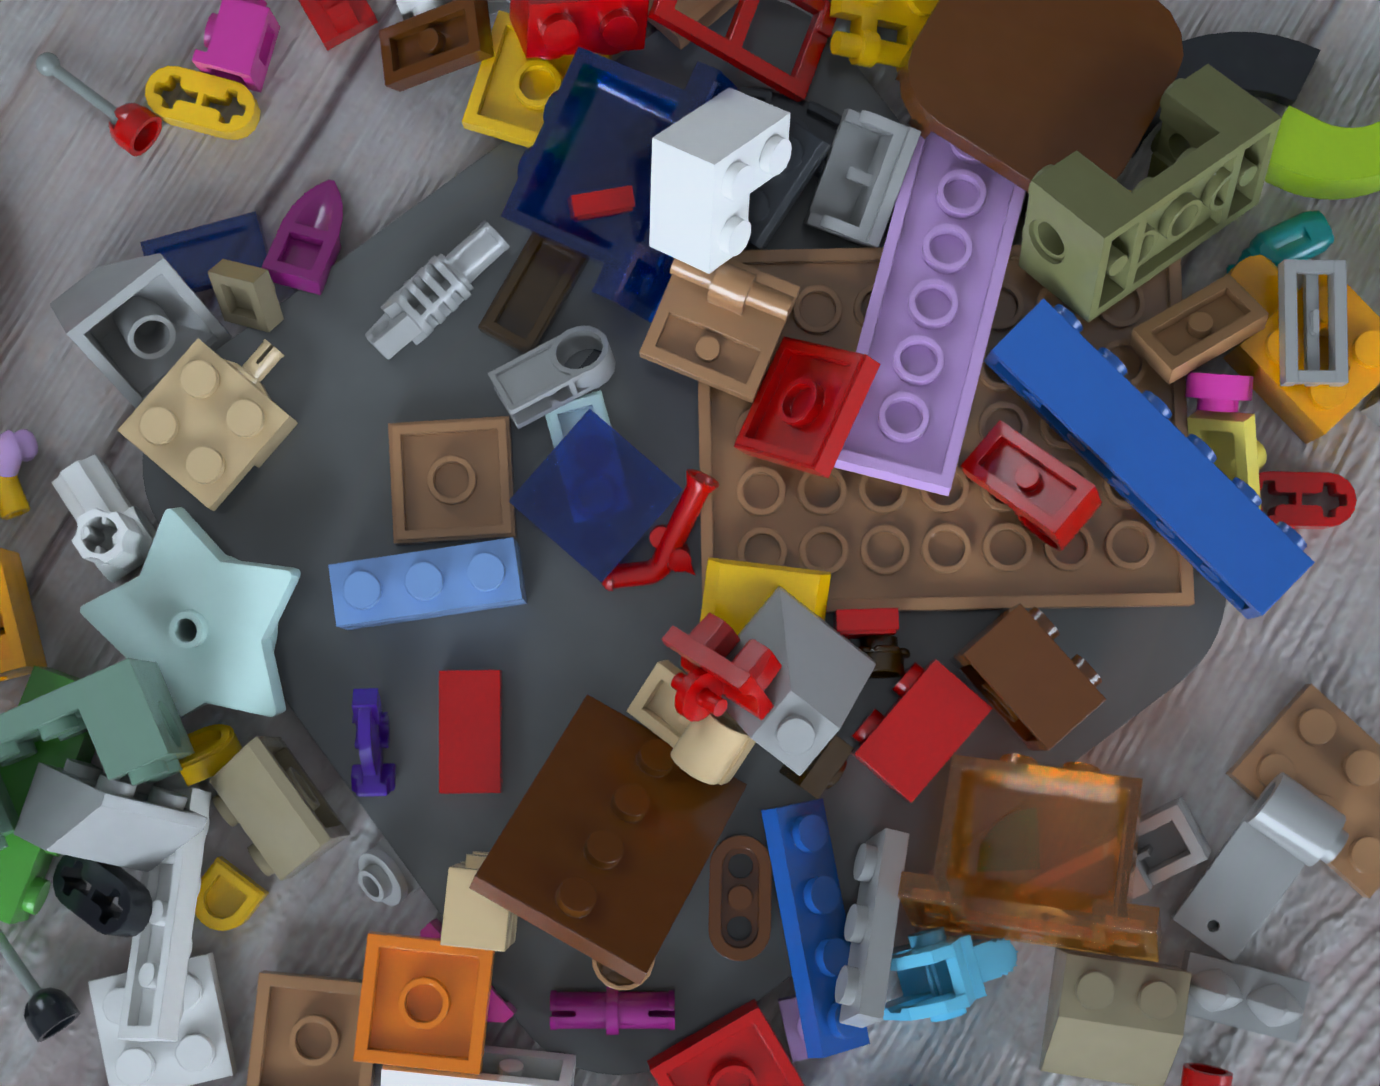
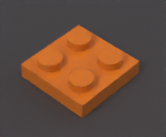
(423, 1004)

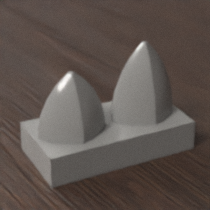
(1245, 996)

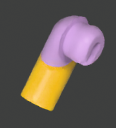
(13, 450)

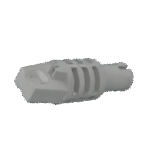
(434, 291)

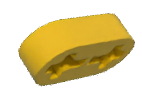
(205, 90)

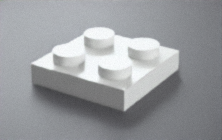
(203, 1041)

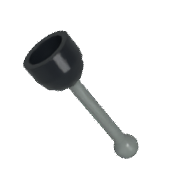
(48, 1008)

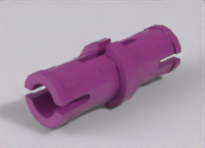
(612, 1010)

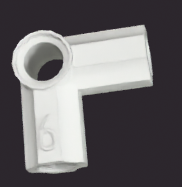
(108, 526)

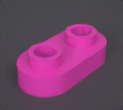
(1218, 391)

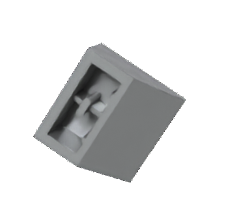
(103, 819)

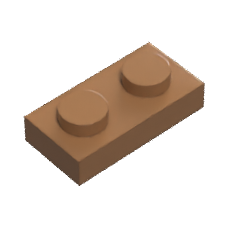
(1198, 328)

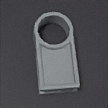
(541, 383)

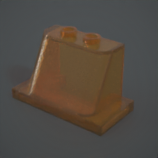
(1037, 859)

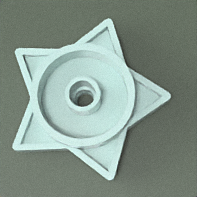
(230, 602)

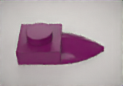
(308, 240)

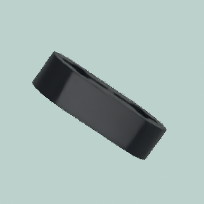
(97, 904)

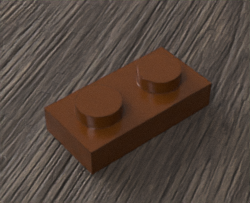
(436, 43)

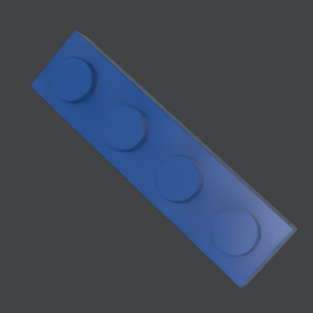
(811, 921)

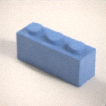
(427, 584)

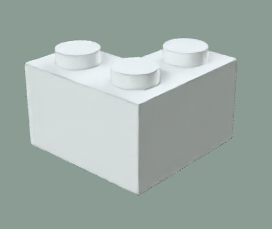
(706, 176)

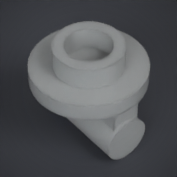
(385, 875)

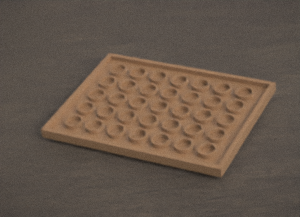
(917, 546)

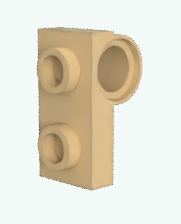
(703, 749)

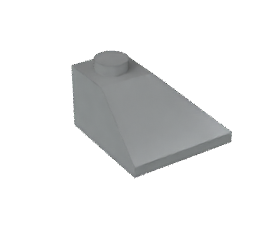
(136, 322)
(813, 687)

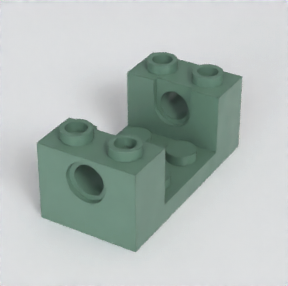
(125, 715)

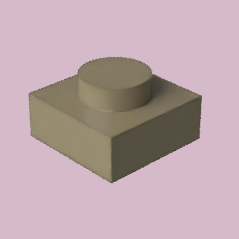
(246, 295)

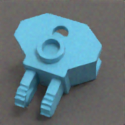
(945, 973)

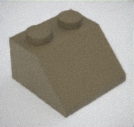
(276, 807)
(1113, 1018)

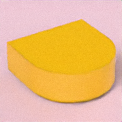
(213, 749)
(227, 896)

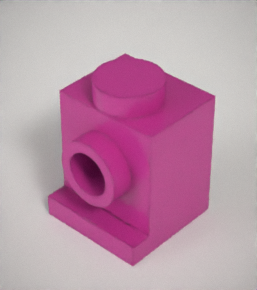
(239, 42)

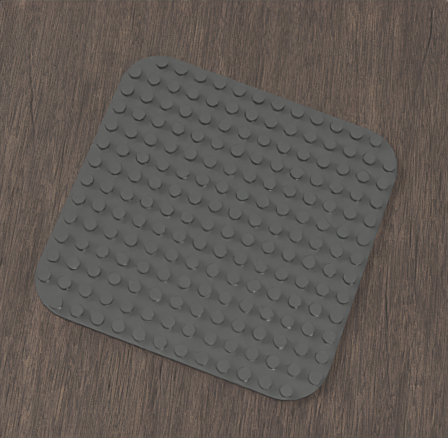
(331, 503)

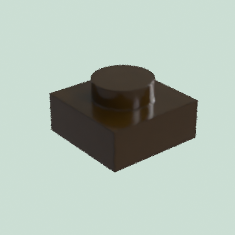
(824, 769)

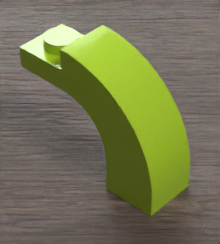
(1324, 158)

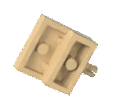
(210, 421)

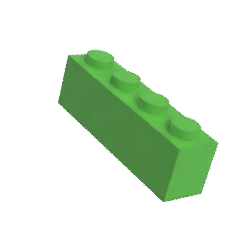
(22, 863)

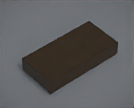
(532, 294)

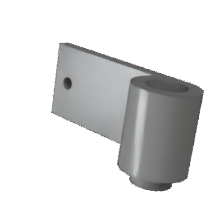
(1259, 863)

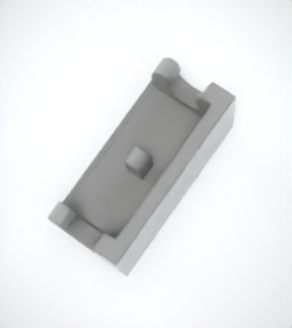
(862, 177)

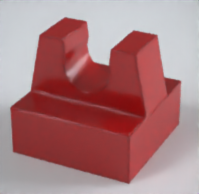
(338, 19)

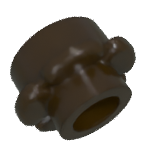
(886, 654)

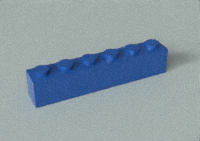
(1149, 459)

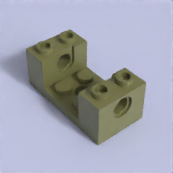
(1207, 168)

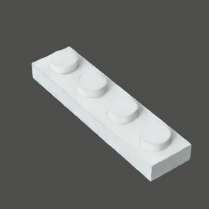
(162, 950)

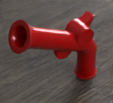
(668, 539)

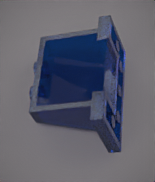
(597, 140)

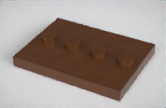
(607, 841)

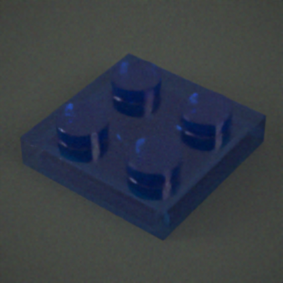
(595, 495)

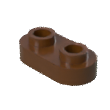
(740, 896)

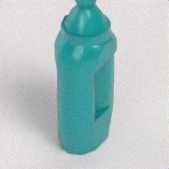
(1292, 239)

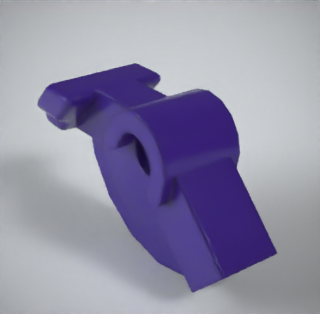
(372, 735)

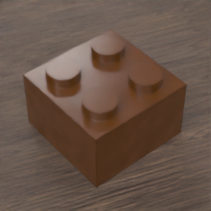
(1030, 677)

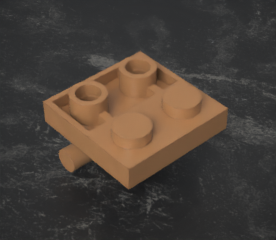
(720, 325)

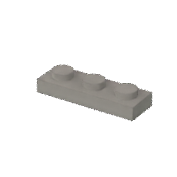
(871, 929)

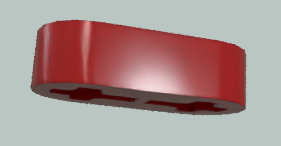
(1308, 484)

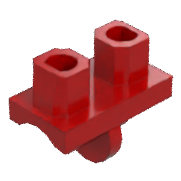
(713, 675)

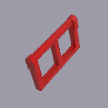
(730, 47)

